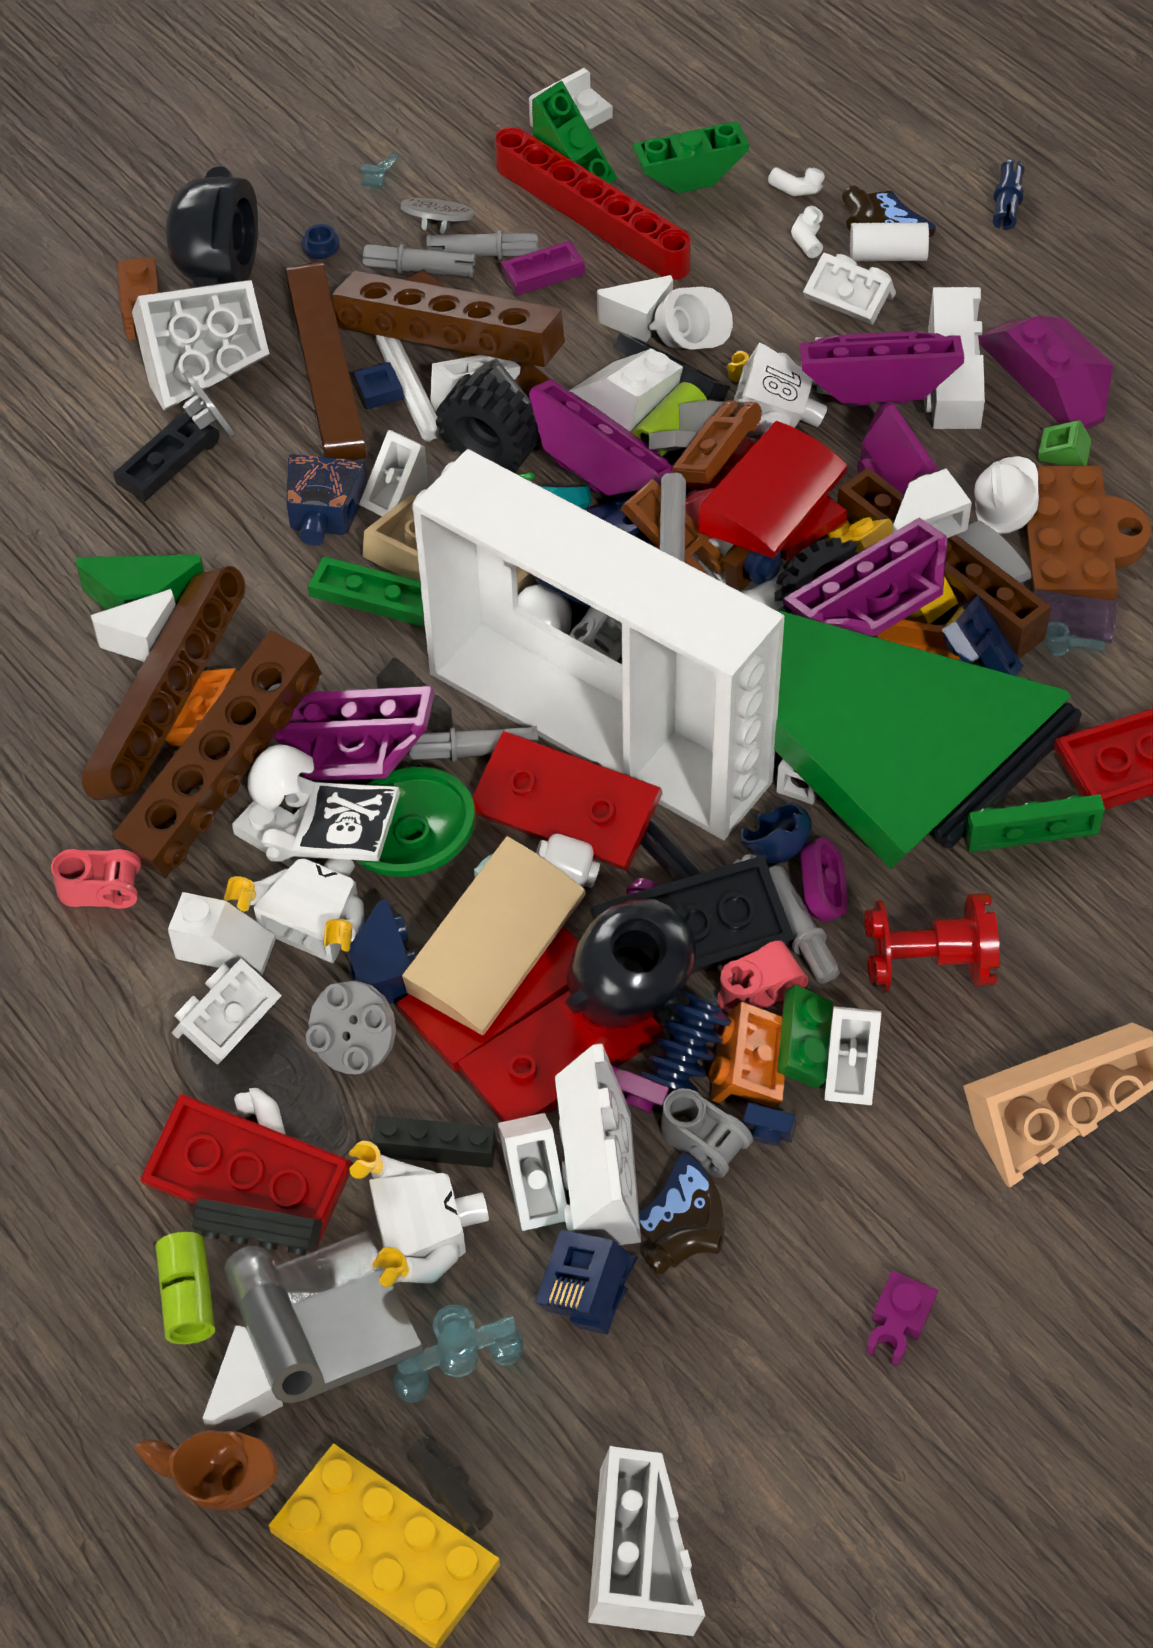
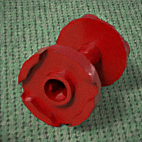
(950, 942)

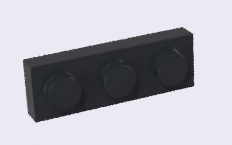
(707, 384)

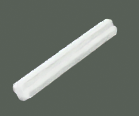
(413, 391)

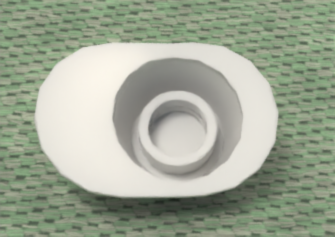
(693, 319)
(1007, 494)

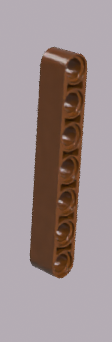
(325, 362)
(163, 684)

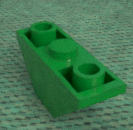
(563, 128)
(693, 157)
(131, 578)

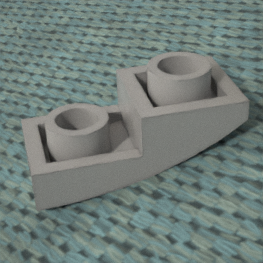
(996, 549)

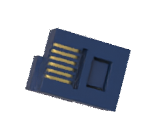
(585, 1280)

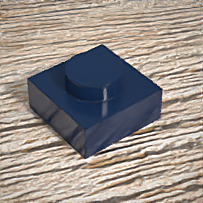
(378, 385)
(769, 1125)

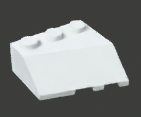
(198, 331)
(597, 1150)

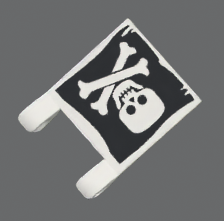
(337, 822)

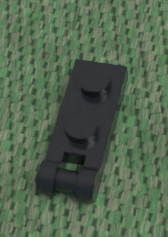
(165, 456)

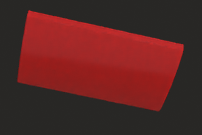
(771, 491)

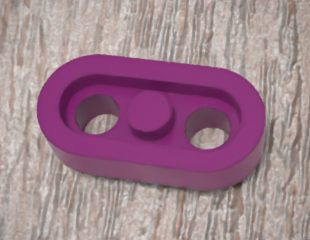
(824, 880)

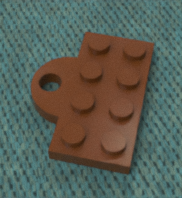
(1077, 533)

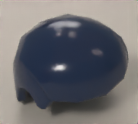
(779, 833)

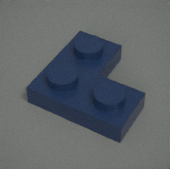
(975, 635)

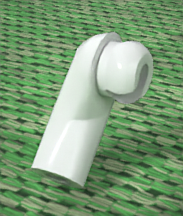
(797, 185)
(263, 1106)

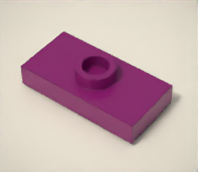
(543, 268)

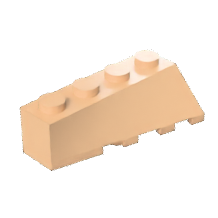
(1058, 1096)

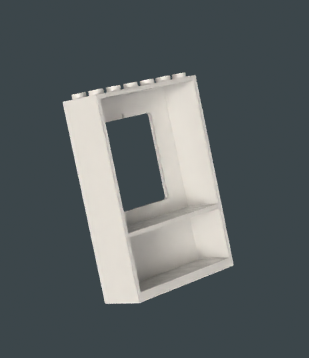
(696, 657)

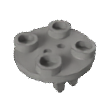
(334, 1017)

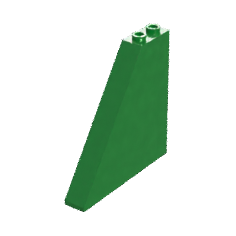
(895, 728)

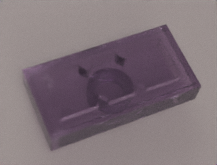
(1083, 615)

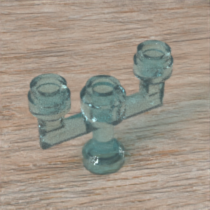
(457, 1350)

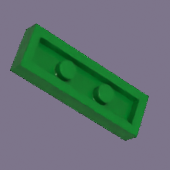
(368, 590)
(1034, 823)

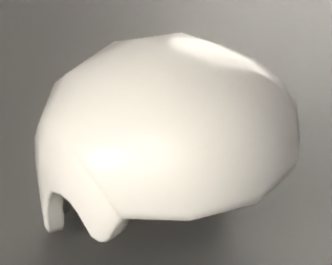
(547, 606)
(276, 774)

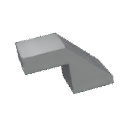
(691, 420)

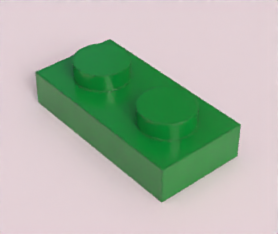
(805, 1037)

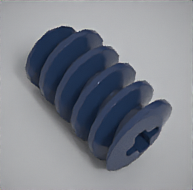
(687, 1043)

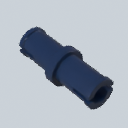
(1008, 194)

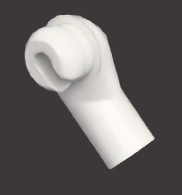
(805, 230)

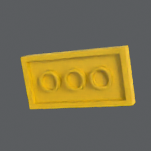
(385, 1546)

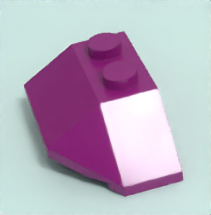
(881, 365)
(1054, 366)
(593, 443)
(894, 449)
(878, 583)
(358, 730)

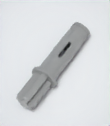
(485, 245)
(415, 260)
(464, 743)
(808, 938)

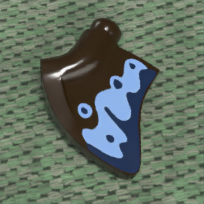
(879, 208)
(683, 1216)

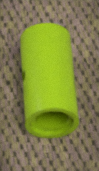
(666, 414)
(185, 1288)

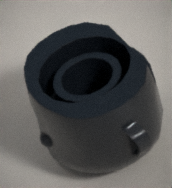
(214, 229)
(619, 996)

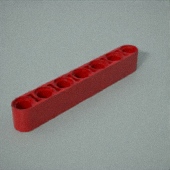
(593, 203)

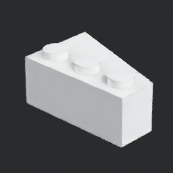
(961, 397)
(638, 1553)

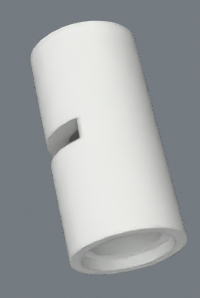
(889, 241)

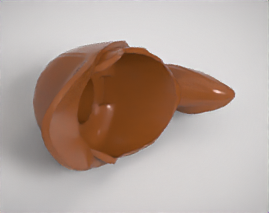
(214, 1467)

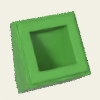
(1065, 444)

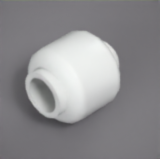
(571, 857)

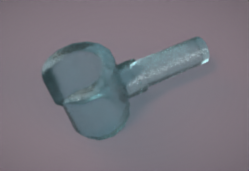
(375, 174)
(1060, 640)

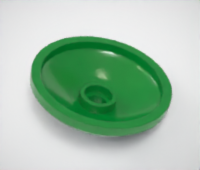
(428, 824)

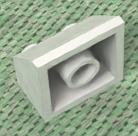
(631, 386)

